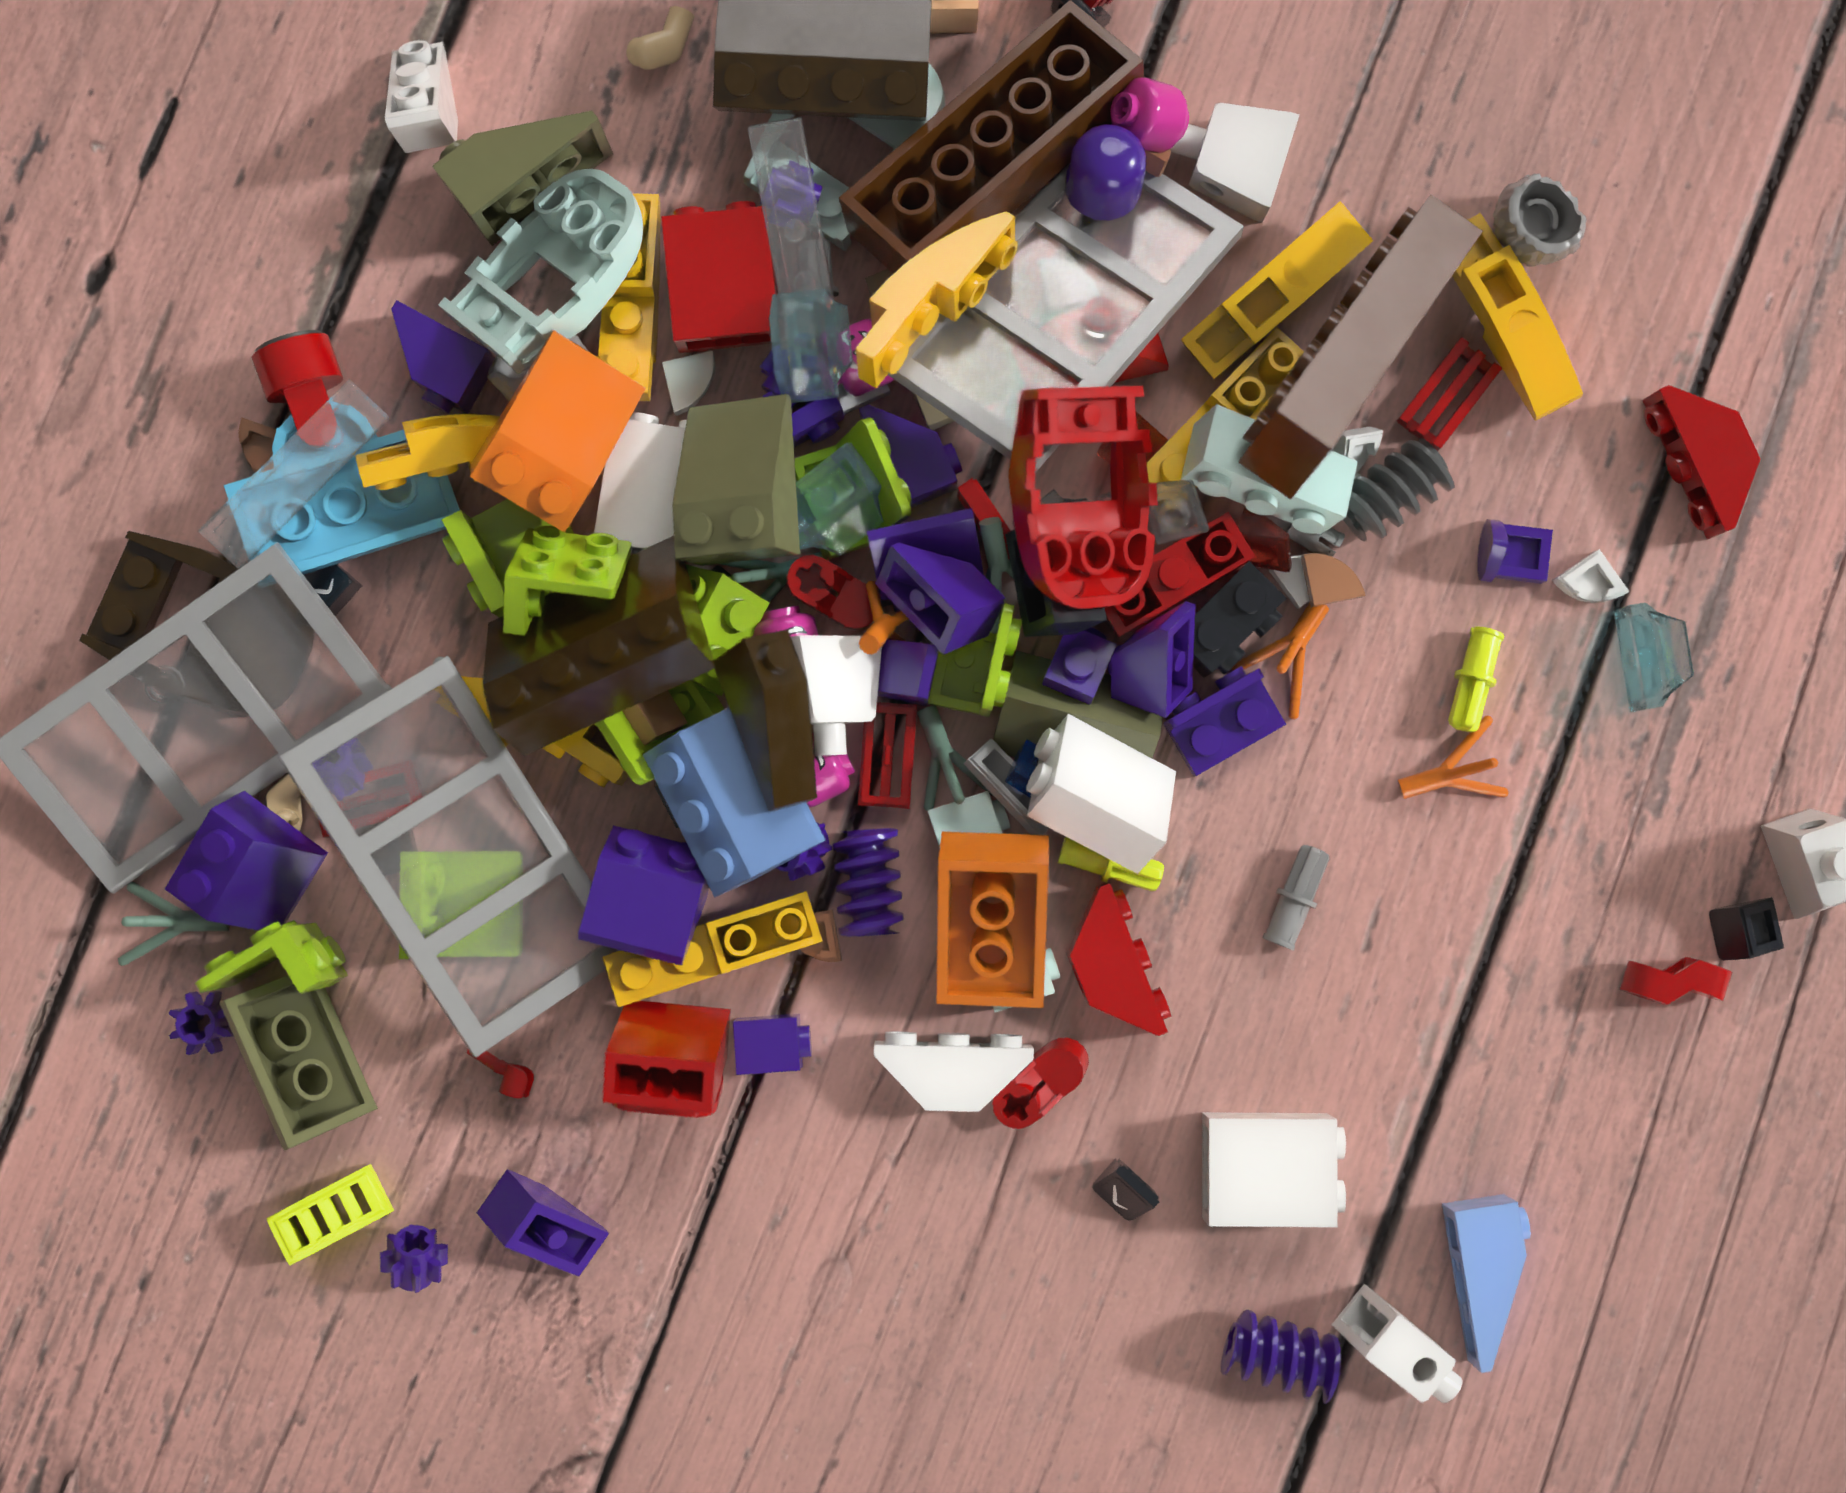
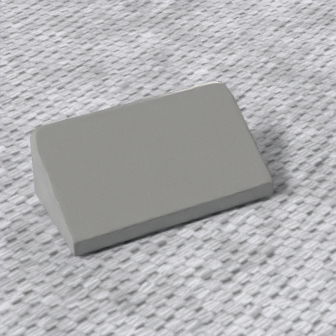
(991, 768)

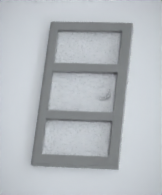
(1068, 304)
(190, 717)
(453, 852)

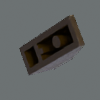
(772, 715)

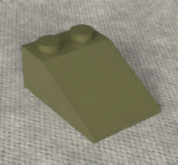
(505, 168)
(737, 483)

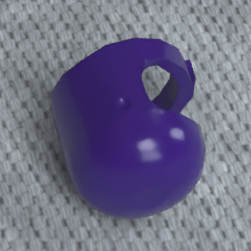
(1106, 173)

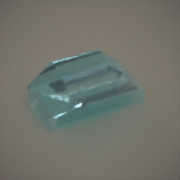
(809, 344)
(838, 502)
(1652, 655)

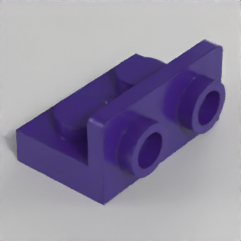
(1223, 722)

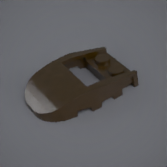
(141, 589)

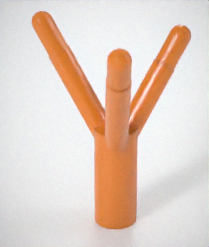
(883, 625)
(1296, 646)
(1449, 776)

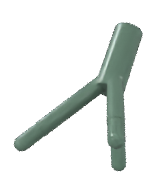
(996, 555)
(764, 570)
(942, 756)
(177, 922)

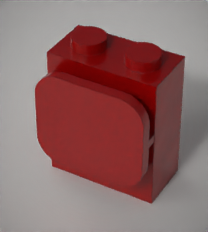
(719, 276)
(667, 1059)

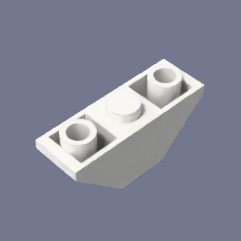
(421, 97)
(953, 1071)

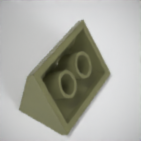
(1035, 707)
(298, 1059)

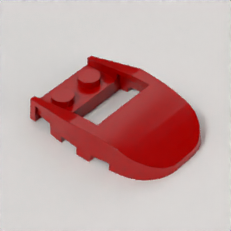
(1088, 549)

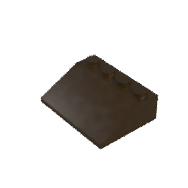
(823, 58)
(596, 653)

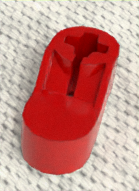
(810, 583)
(1676, 980)
(1062, 1069)

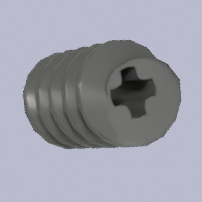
(1395, 487)

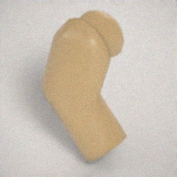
(662, 46)
(285, 801)

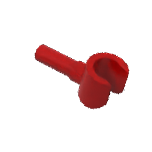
(516, 1078)

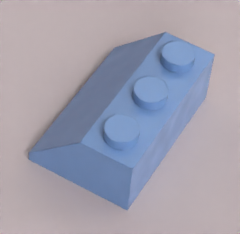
(722, 807)

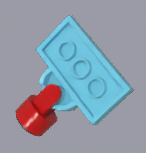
(343, 516)

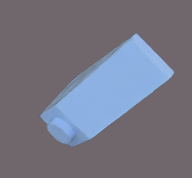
(1487, 1265)

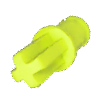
(1475, 678)
(1089, 860)

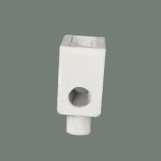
(1239, 156)
(840, 687)
(1809, 859)
(1398, 1347)

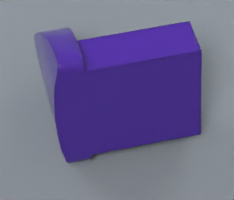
(1513, 552)

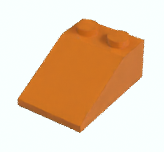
(557, 431)
(992, 919)

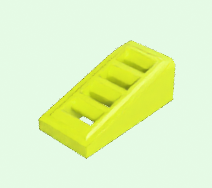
(288, 1234)

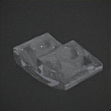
(1177, 512)

